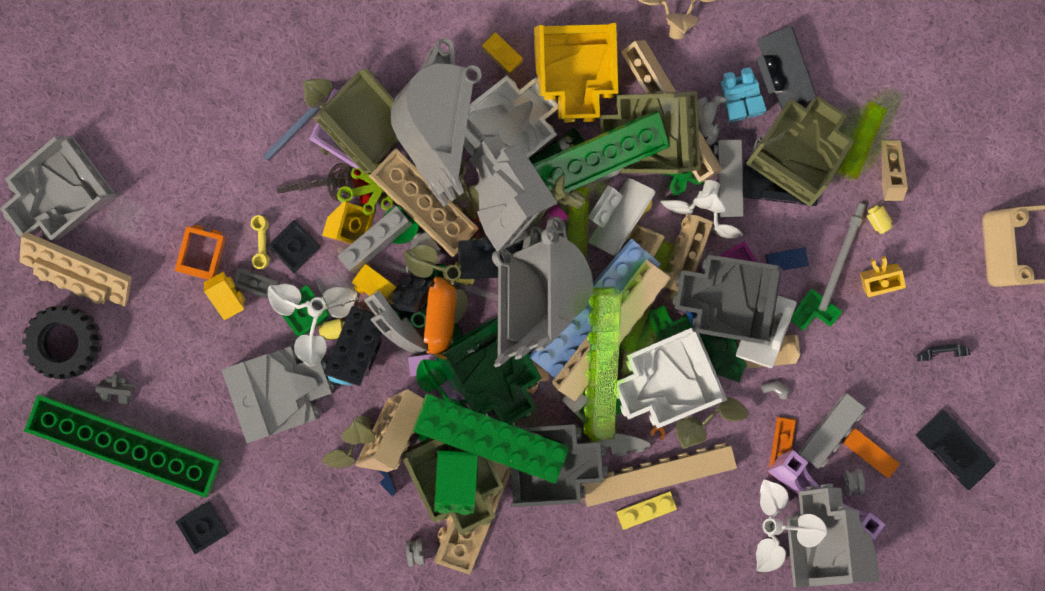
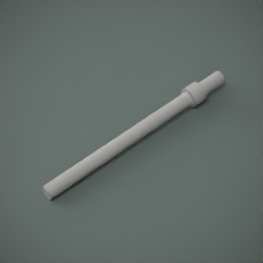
(855, 222)

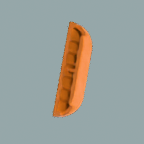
(440, 316)

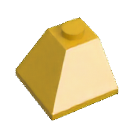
(347, 223)

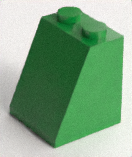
(455, 482)

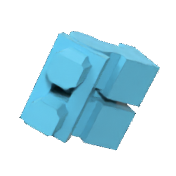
(742, 88)

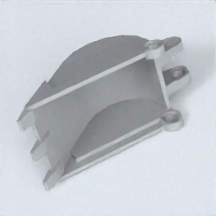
(433, 118)
(539, 290)

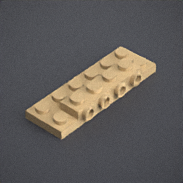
(410, 191)
(74, 271)
(461, 551)

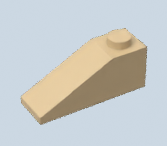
(893, 171)

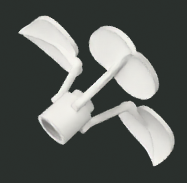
(707, 200)
(284, 301)
(810, 530)

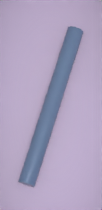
(290, 133)

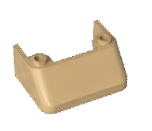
(1001, 247)

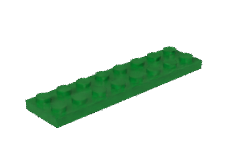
(605, 153)
(490, 438)

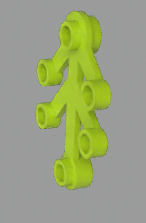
(373, 187)

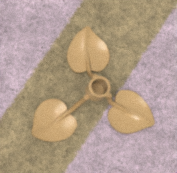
(678, 23)

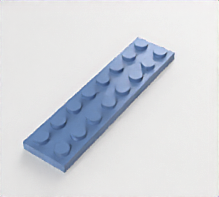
(616, 274)

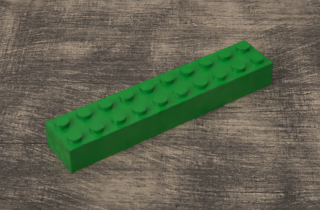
(123, 445)

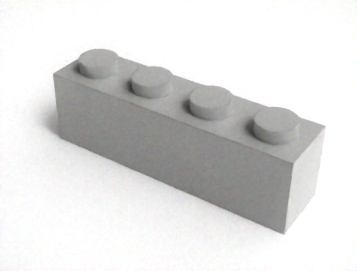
(730, 179)
(375, 240)
(831, 430)

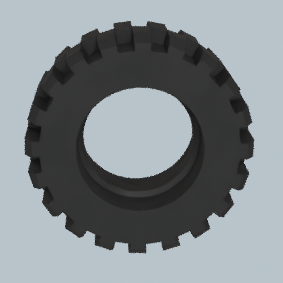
(37, 335)

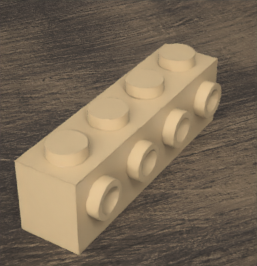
(687, 248)

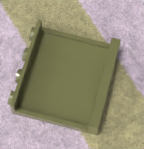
(360, 120)

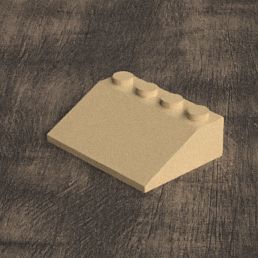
(391, 432)

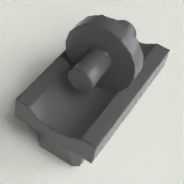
(116, 386)

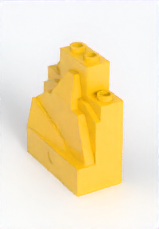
(576, 67)

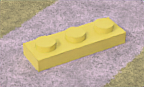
(646, 510)

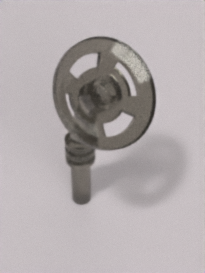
(335, 182)

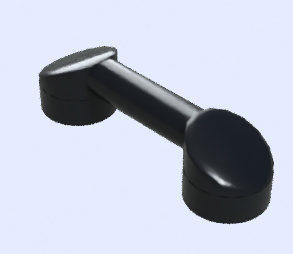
(926, 354)

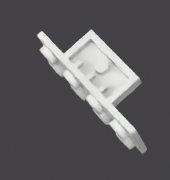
(618, 214)
(767, 354)

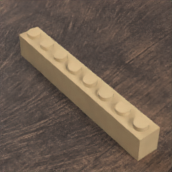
(654, 79)
(635, 299)
(661, 474)

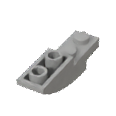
(398, 331)
(624, 443)

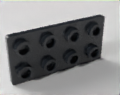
(785, 67)
(761, 188)
(476, 258)
(355, 348)
(955, 449)

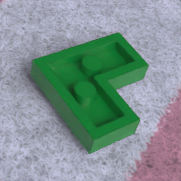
(809, 308)
(664, 326)

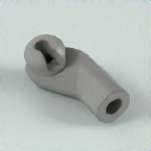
(776, 386)

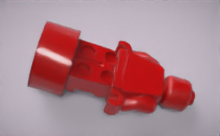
(359, 183)

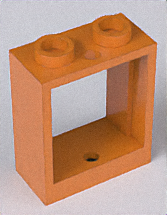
(216, 257)

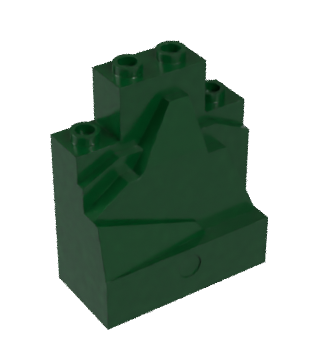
(481, 386)

